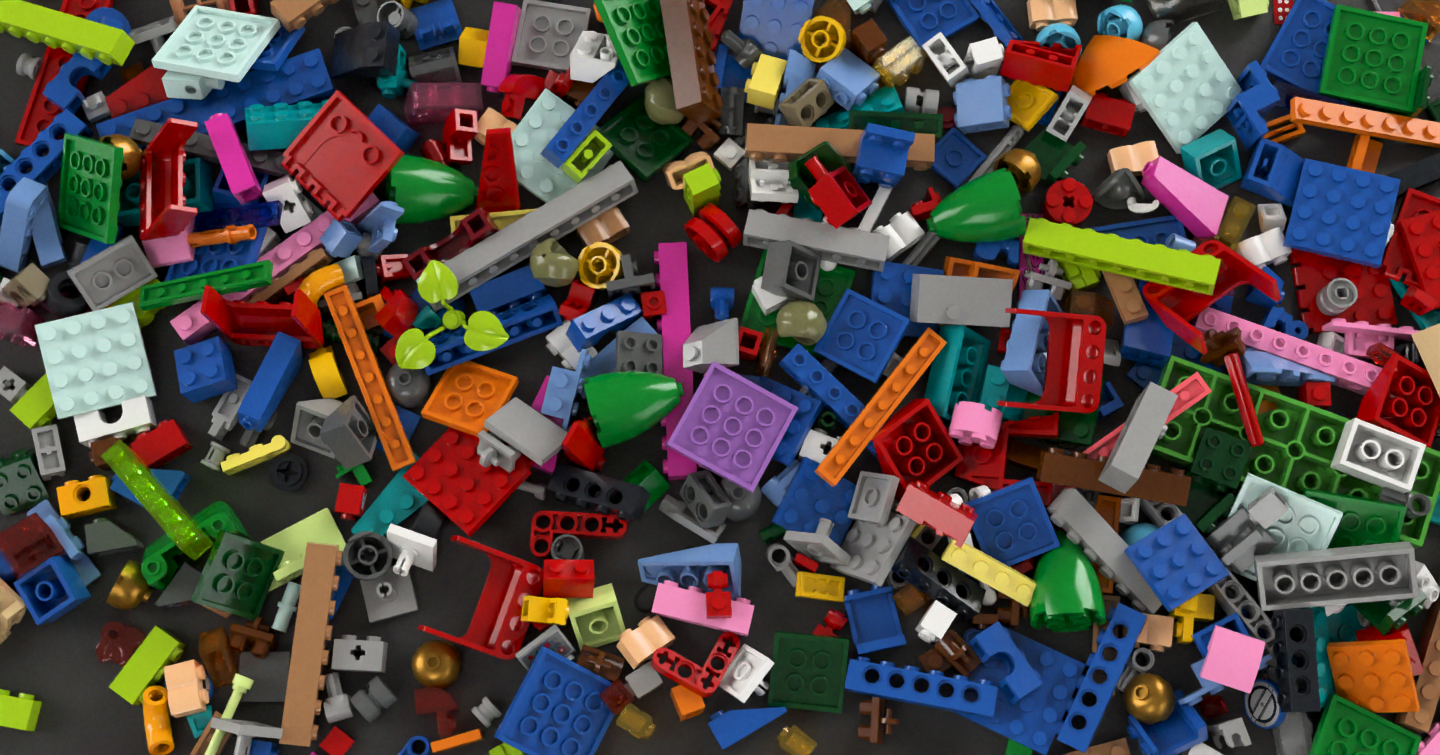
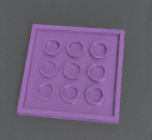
(732, 427)

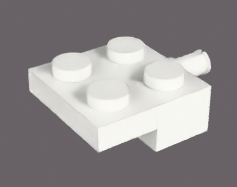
(770, 182)

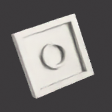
(411, 549)
(746, 674)

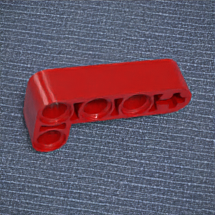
(579, 529)

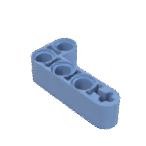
(19, 222)

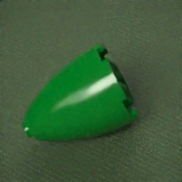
(427, 189)
(980, 211)
(629, 403)
(1066, 590)

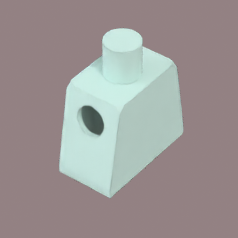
(189, 85)

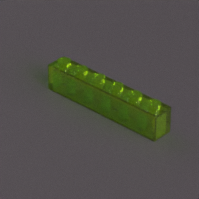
(157, 500)

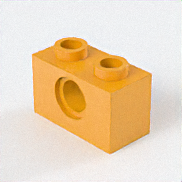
(100, 500)

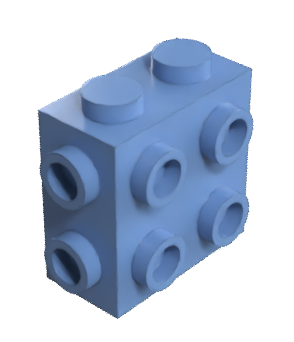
(849, 79)
(982, 104)

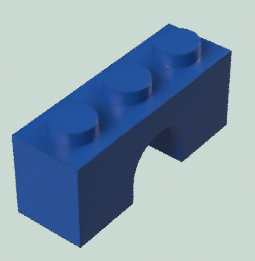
(63, 89)
(591, 327)
(997, 643)

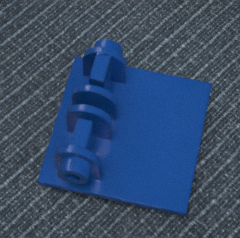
(436, 24)

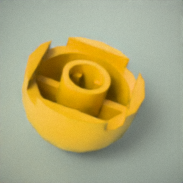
(822, 39)
(599, 265)

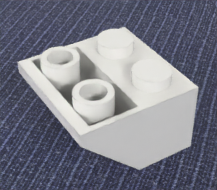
(592, 57)

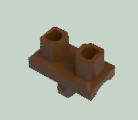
(709, 137)
(1221, 343)
(1011, 614)
(255, 634)
(958, 653)
(601, 662)
(879, 717)

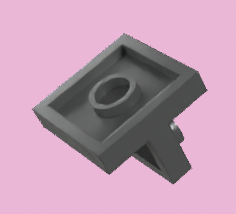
(435, 67)
(631, 283)
(1240, 540)

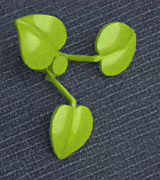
(483, 328)

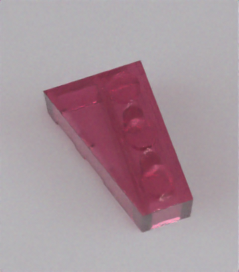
(435, 101)
(18, 324)

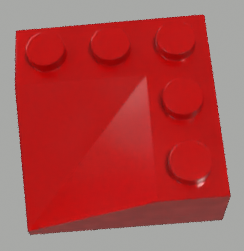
(1403, 401)
(915, 446)

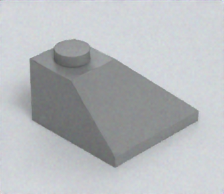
(712, 343)
(309, 421)

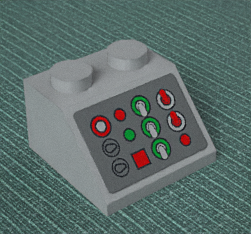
(551, 639)

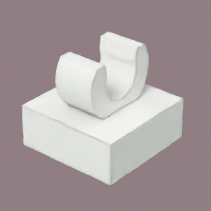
(96, 107)

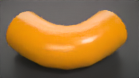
(322, 281)
(157, 721)

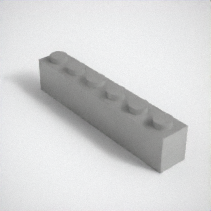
(838, 245)
(1103, 547)

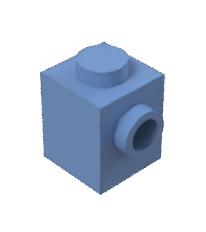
(341, 238)

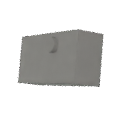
(960, 300)
(1138, 437)

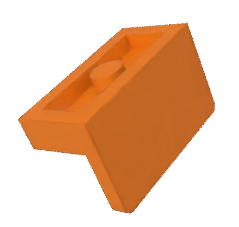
(1364, 154)

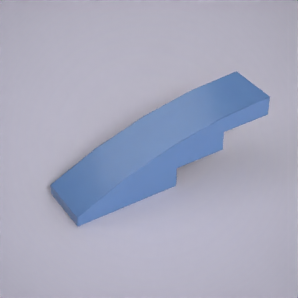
(48, 235)
(606, 359)

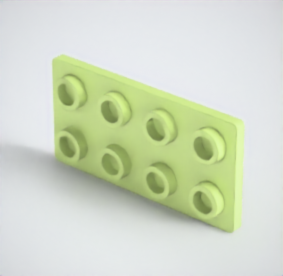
(293, 540)

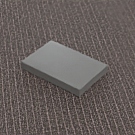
(112, 273)
(527, 430)

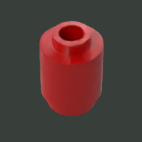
(434, 151)

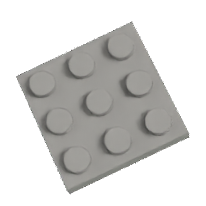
(548, 34)
(875, 548)

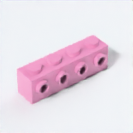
(691, 608)

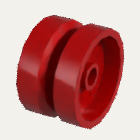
(713, 232)

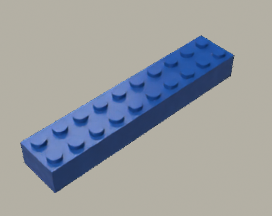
(297, 80)

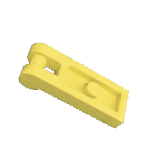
(256, 455)

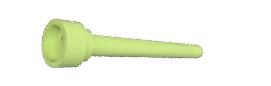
(240, 686)

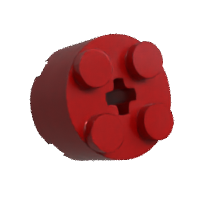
(1067, 193)

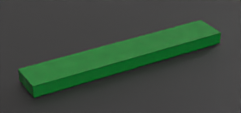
(192, 287)

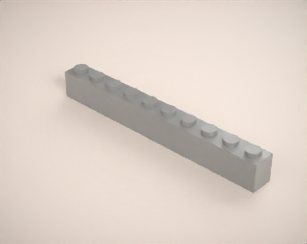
(551, 220)

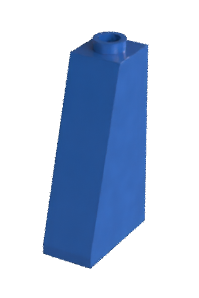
(271, 382)

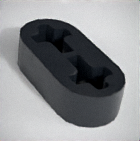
(370, 282)

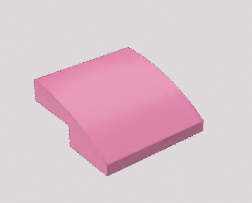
(1232, 659)

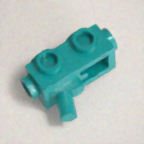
(394, 85)

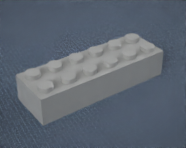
(1336, 576)

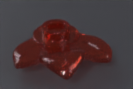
(121, 647)

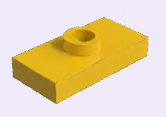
(820, 586)

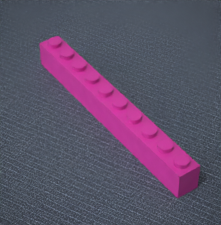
(675, 331)

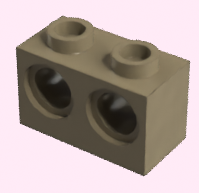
(806, 103)
(28, 286)

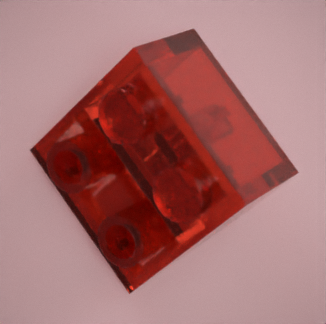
(28, 545)

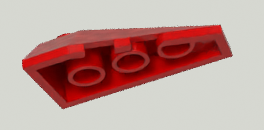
(583, 446)

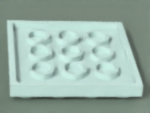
(216, 43)
(1185, 87)
(530, 139)
(95, 360)
(1302, 528)

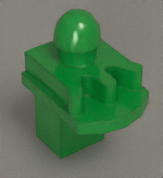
(359, 471)

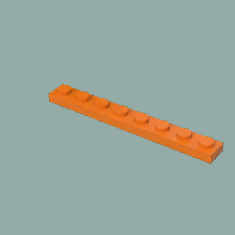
(1365, 122)
(370, 378)
(880, 407)

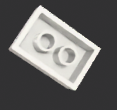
(1378, 456)

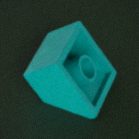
(1213, 159)
(997, 387)

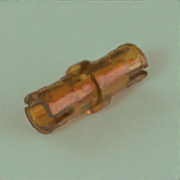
(767, 352)

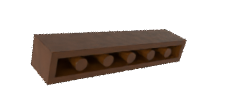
(1084, 472)

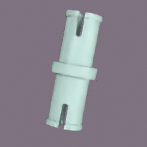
(286, 606)

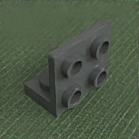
(638, 352)

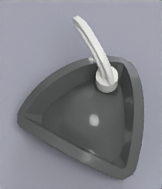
(1122, 192)

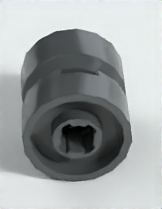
(399, 17)
(567, 548)
(373, 699)

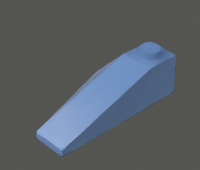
(796, 72)
(1270, 370)
(691, 567)

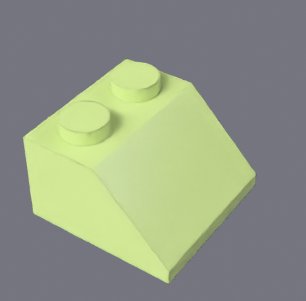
(596, 619)

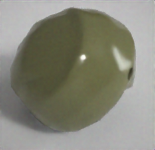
(661, 102)
(553, 264)
(801, 322)

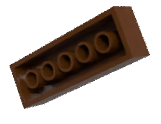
(691, 59)

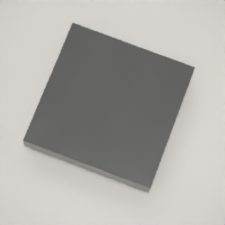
(269, 676)

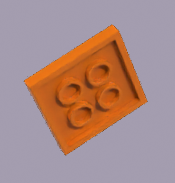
(469, 396)
(1374, 675)

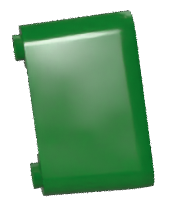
(159, 556)

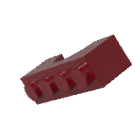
(469, 233)

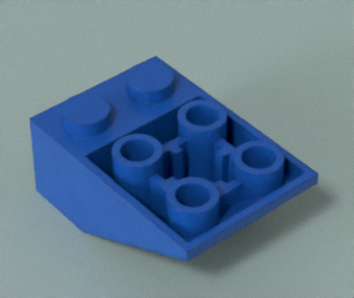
(1273, 172)

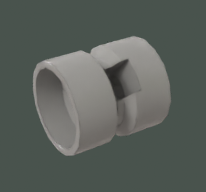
(929, 99)
(1336, 297)

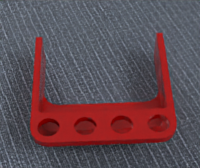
(162, 182)
(1179, 305)
(260, 321)
(1072, 362)
(497, 618)

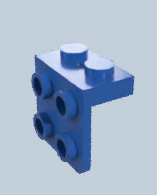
(730, 71)

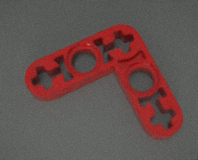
(698, 674)

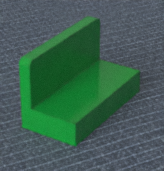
(650, 479)

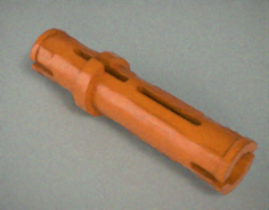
(230, 235)

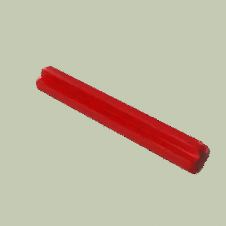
(1244, 399)

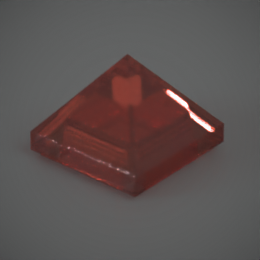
(1212, 706)

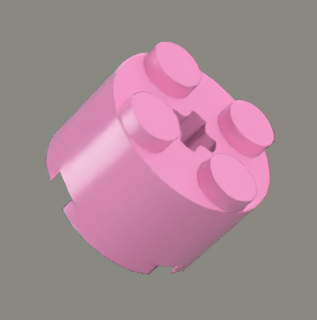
(975, 424)

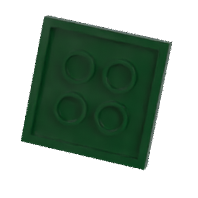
(642, 142)
(1073, 426)
(237, 575)
(808, 671)

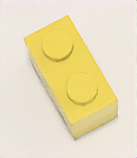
(765, 81)

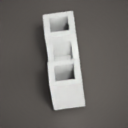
(136, 418)

